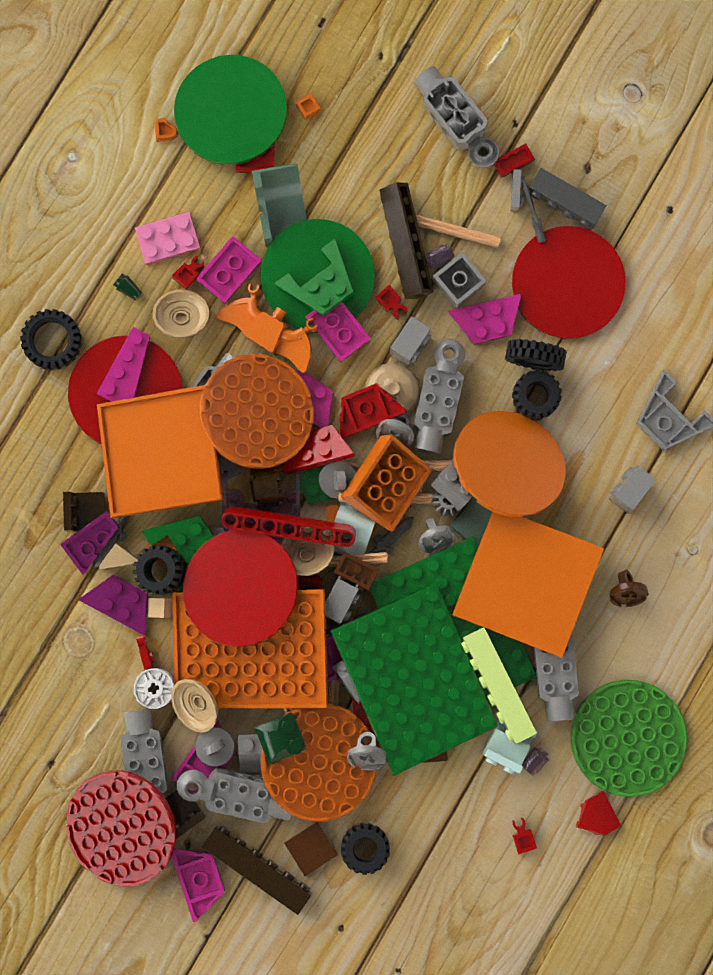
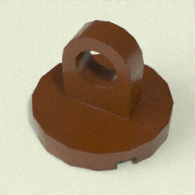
(628, 591)

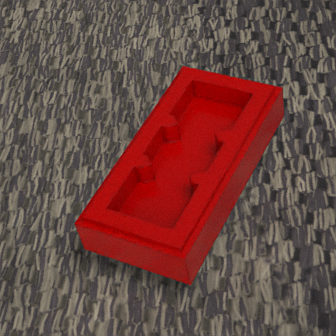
(514, 160)

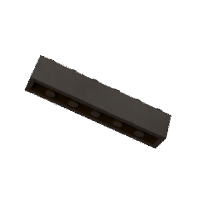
(406, 240)
(257, 870)

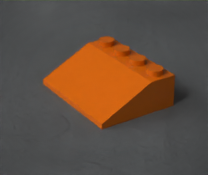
(386, 482)

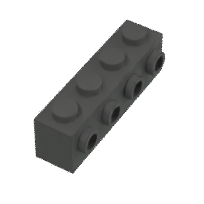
(566, 198)

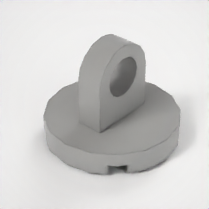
(398, 428)
(335, 478)
(436, 537)
(215, 746)
(367, 756)

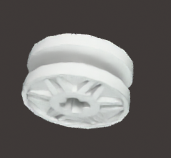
(143, 692)

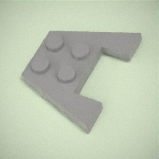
(664, 422)

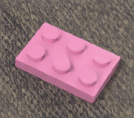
(167, 238)

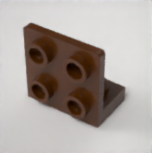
(356, 572)

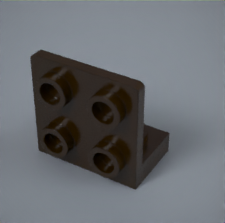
(82, 509)
(185, 813)

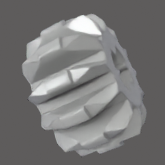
(442, 505)

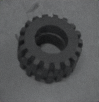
(548, 383)
(144, 570)
(360, 865)

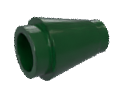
(126, 286)

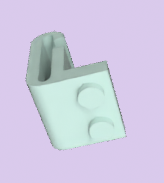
(362, 525)
(506, 752)

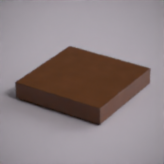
(310, 848)

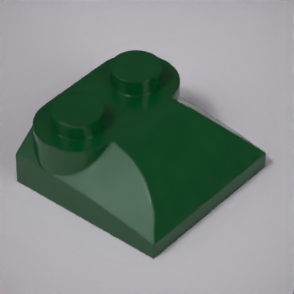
(280, 738)

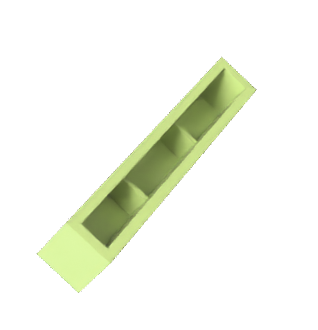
(499, 686)

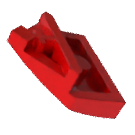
(598, 815)

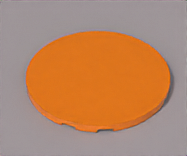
(256, 411)
(509, 463)
(320, 780)

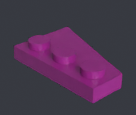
(89, 541)

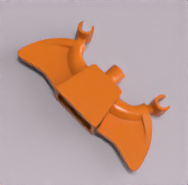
(269, 330)

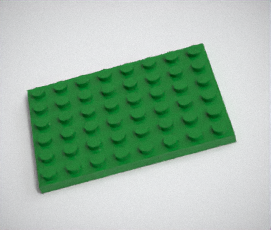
(449, 571)
(414, 679)

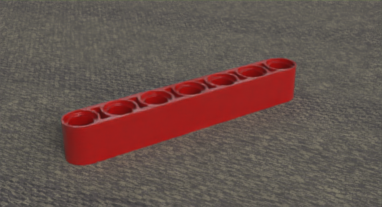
(279, 530)

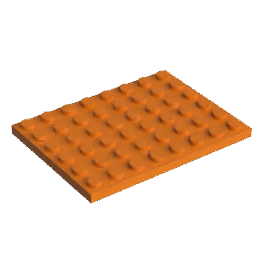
(276, 673)

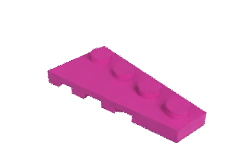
(126, 370)

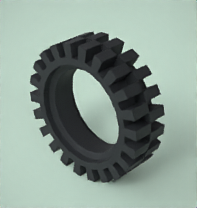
(39, 320)
(535, 355)

